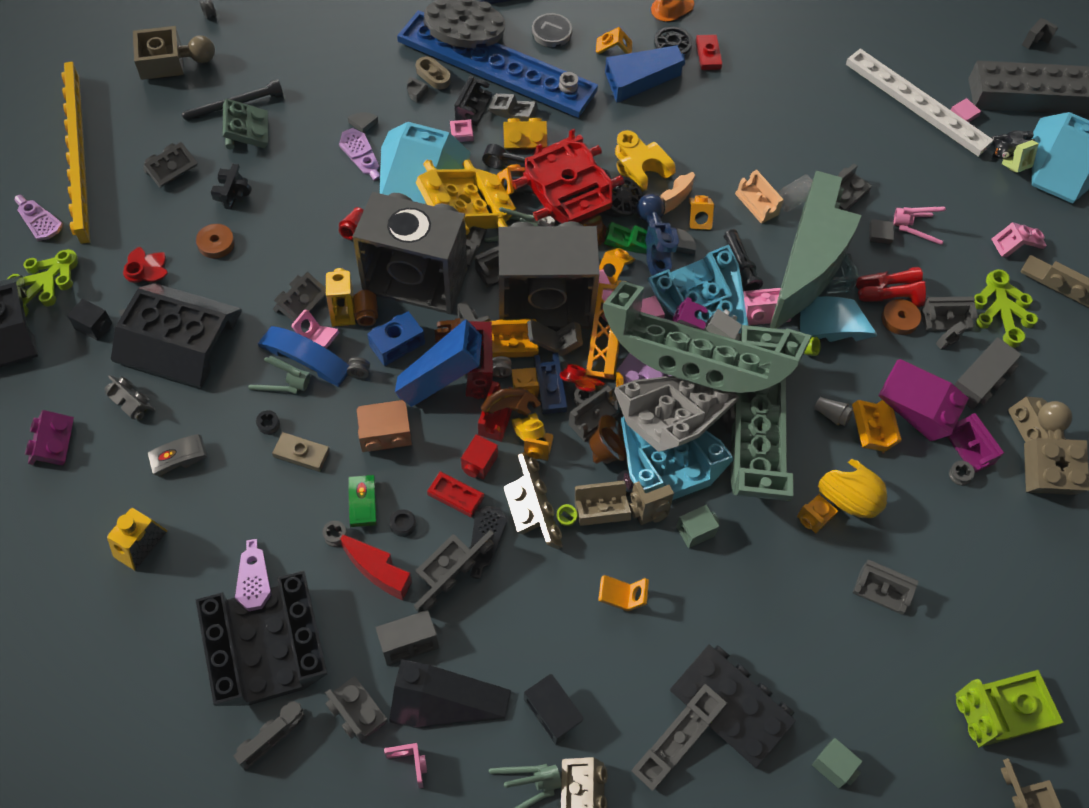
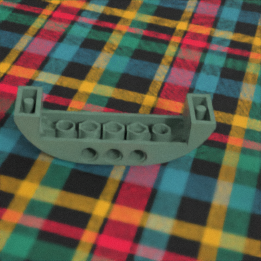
(696, 353)
(760, 432)

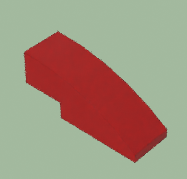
(377, 567)

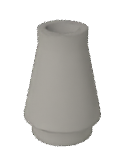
(835, 411)

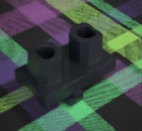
(234, 186)

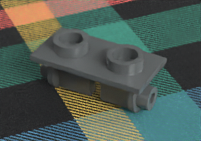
(122, 390)

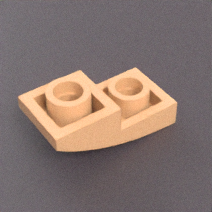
(681, 189)

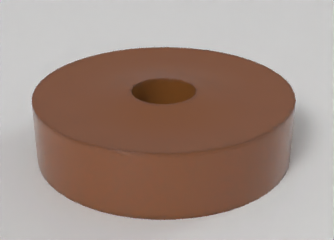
(215, 249)
(904, 308)

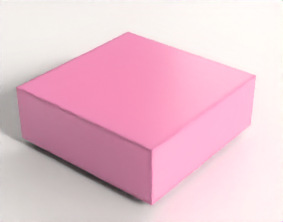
(966, 110)
(462, 130)

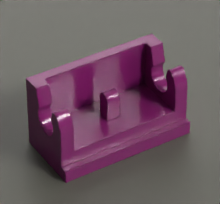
(685, 314)
(975, 443)

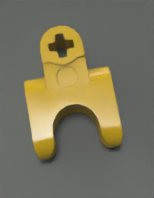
(638, 158)

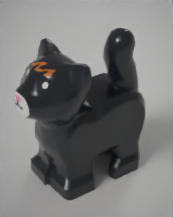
(1006, 143)

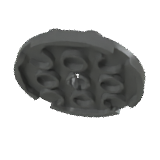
(464, 22)

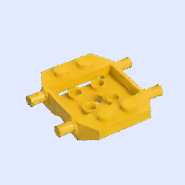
(460, 190)

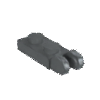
(269, 735)

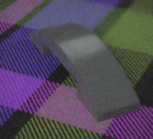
(679, 737)

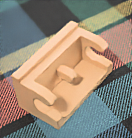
(759, 197)

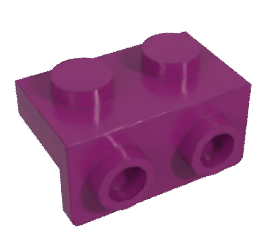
(50, 438)

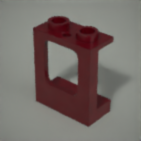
(480, 380)

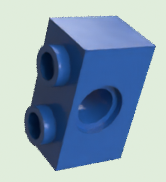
(390, 349)

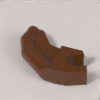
(510, 398)

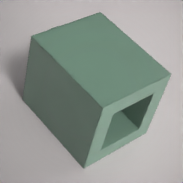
(698, 526)
(838, 764)

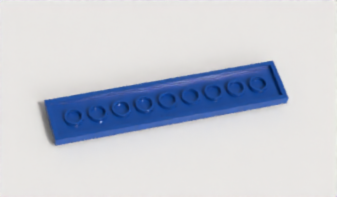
(503, 67)

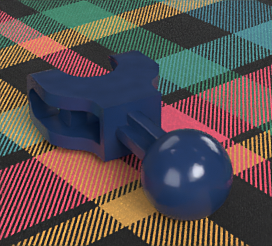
(660, 236)

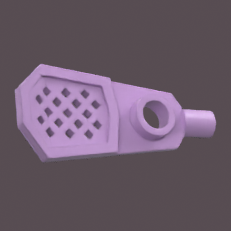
(359, 151)
(39, 221)
(252, 579)

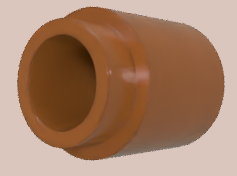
(365, 307)

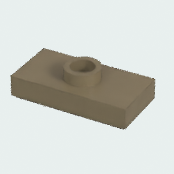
(301, 451)

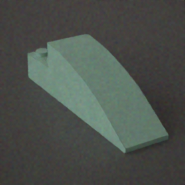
(817, 247)

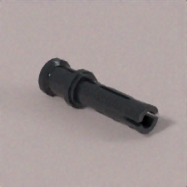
(747, 267)

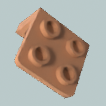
(383, 426)

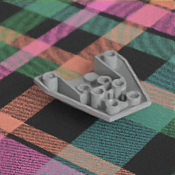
(671, 409)

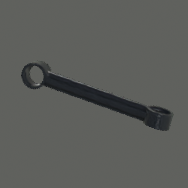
(503, 158)

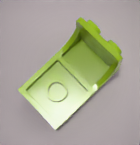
(1007, 708)

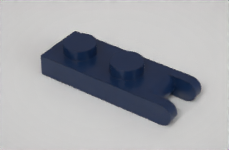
(550, 385)

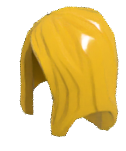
(855, 492)

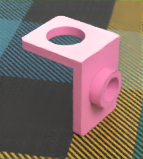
(316, 333)
(409, 749)

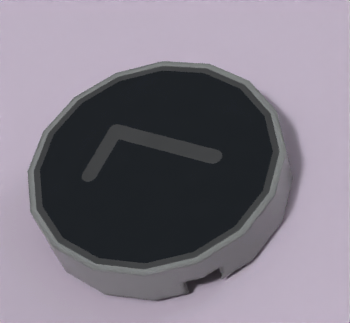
(551, 30)

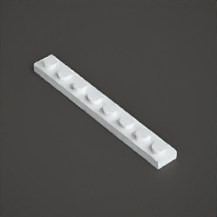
(919, 102)

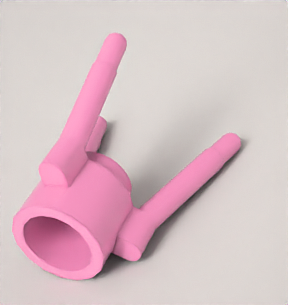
(905, 217)

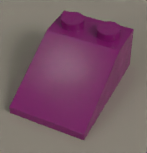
(923, 400)

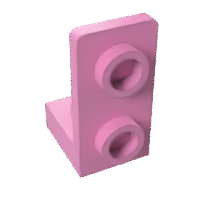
(1015, 236)

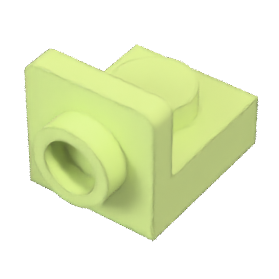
(1023, 157)

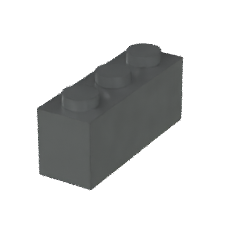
(988, 373)

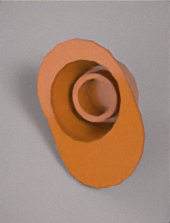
(671, 9)

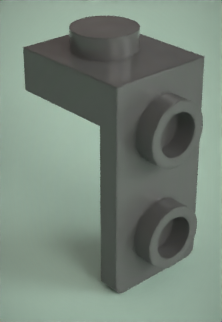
(558, 341)

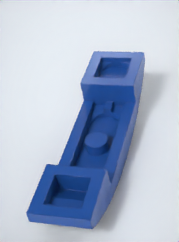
(306, 352)

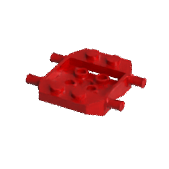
(545, 176)

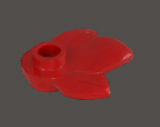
(147, 266)
(577, 375)

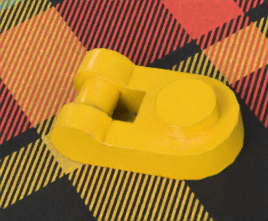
(529, 427)

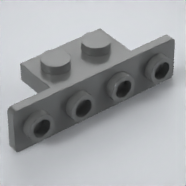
(446, 564)

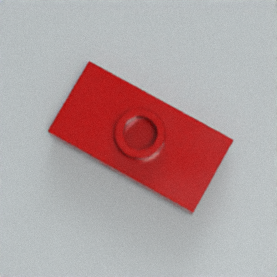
(708, 52)
(455, 494)

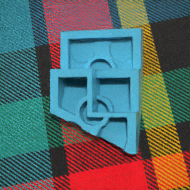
(835, 319)

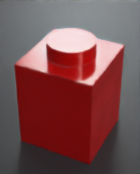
(479, 457)

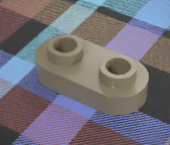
(433, 72)

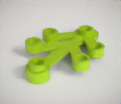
(63, 262)
(999, 282)

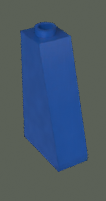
(642, 70)
(441, 364)

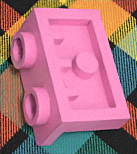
(761, 305)

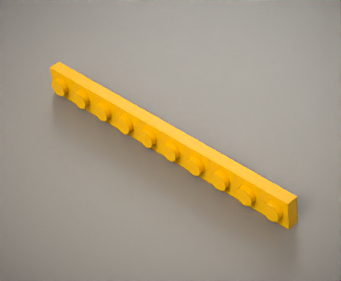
(75, 156)

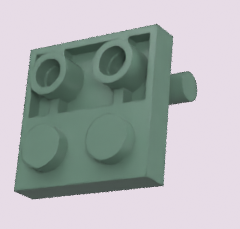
(244, 124)

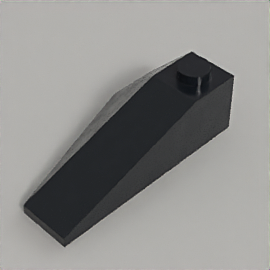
(438, 696)

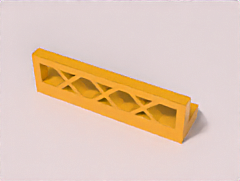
(613, 343)

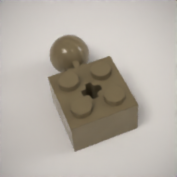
(161, 54)
(1053, 462)

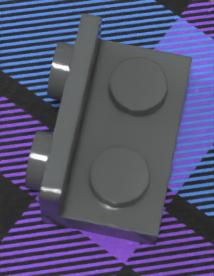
(170, 164)
(854, 187)
(303, 295)
(356, 708)

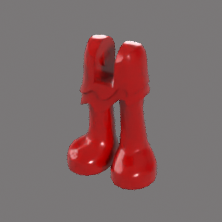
(874, 286)

